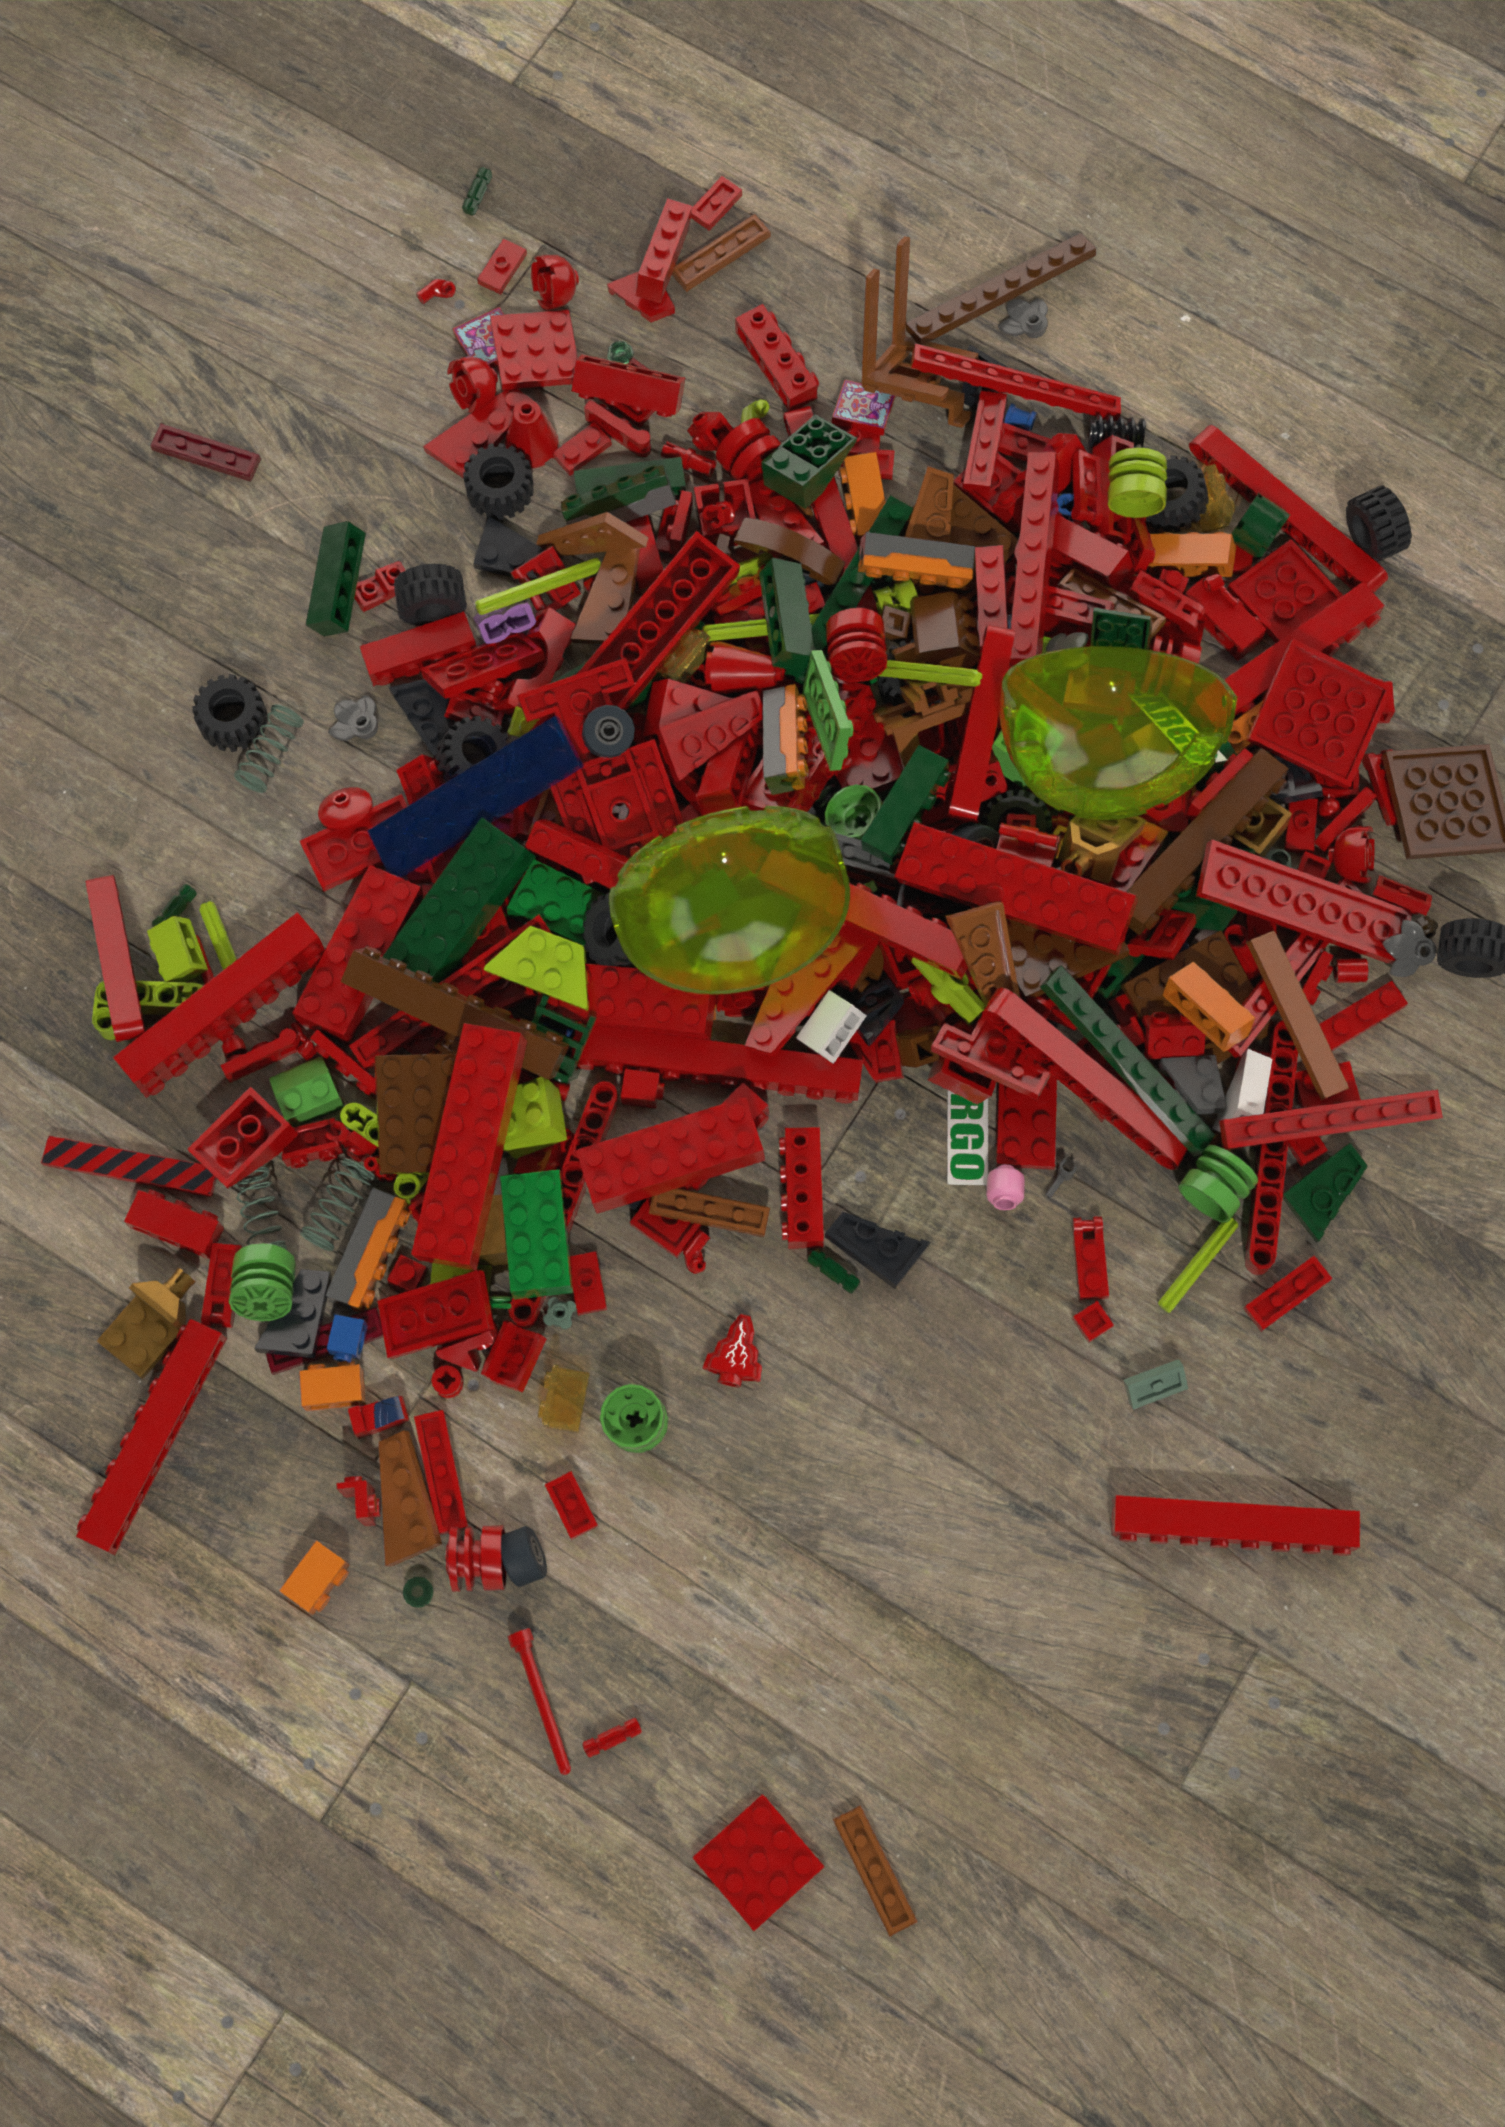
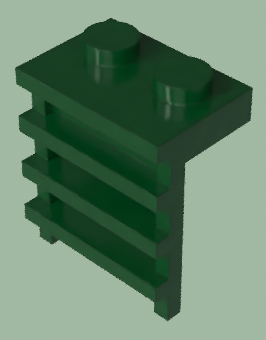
(568, 1070)

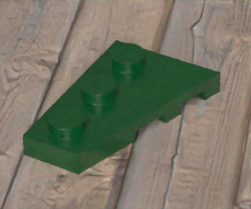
(1322, 1191)

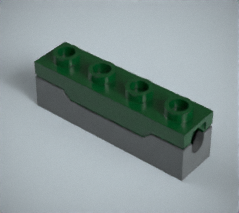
(625, 499)

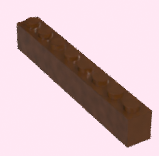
(1219, 821)
(446, 1007)

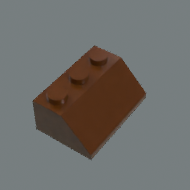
(945, 630)

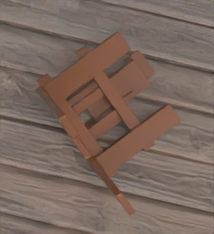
(889, 373)
(906, 730)

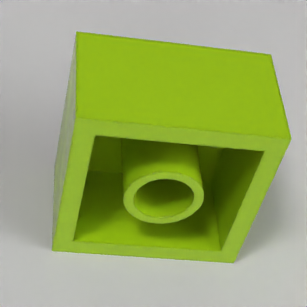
(535, 1118)

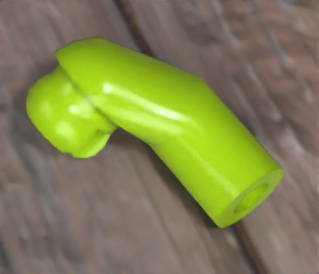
(755, 410)

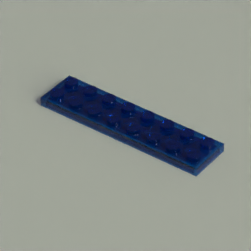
(482, 791)

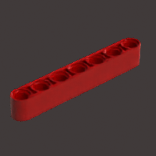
(981, 724)
(115, 958)

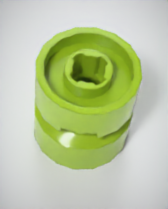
(902, 594)

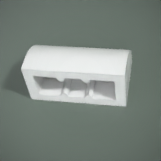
(831, 1026)

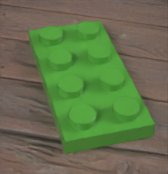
(827, 710)

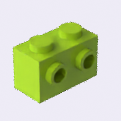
(177, 950)

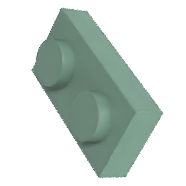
(1156, 1384)

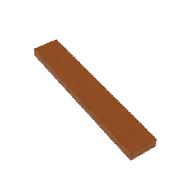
(1297, 1015)

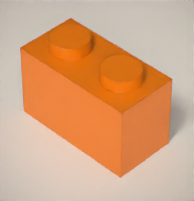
(332, 1386)
(315, 1578)

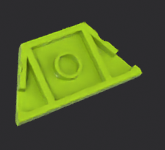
(545, 965)

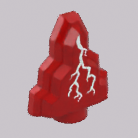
(735, 1356)

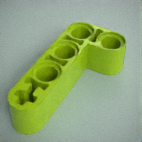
(151, 1004)
(370, 1120)

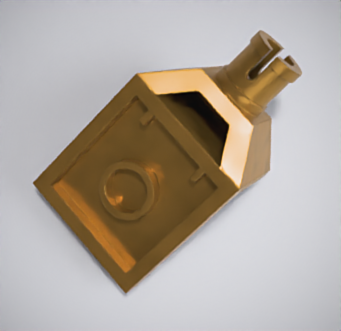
(1095, 845)
(148, 1323)

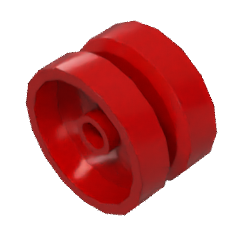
(746, 449)

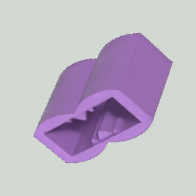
(500, 623)

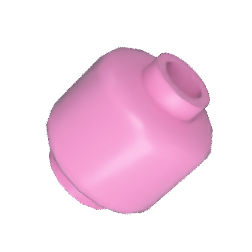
(1005, 1187)

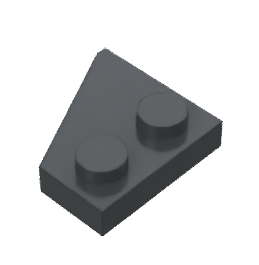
(1197, 1081)

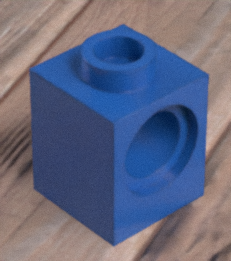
(346, 1338)

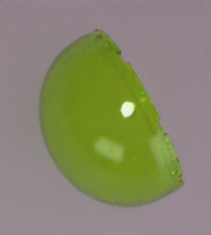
(1113, 727)
(732, 900)

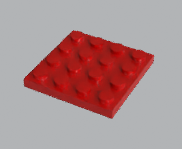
(1319, 713)

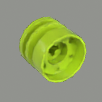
(1137, 482)

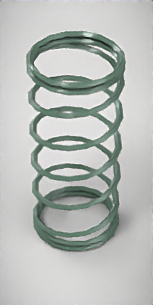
(259, 785)
(358, 1172)
(258, 1201)

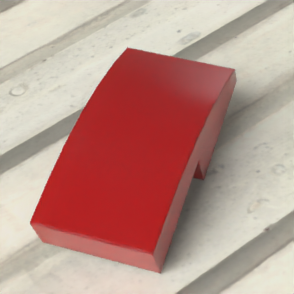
(378, 588)

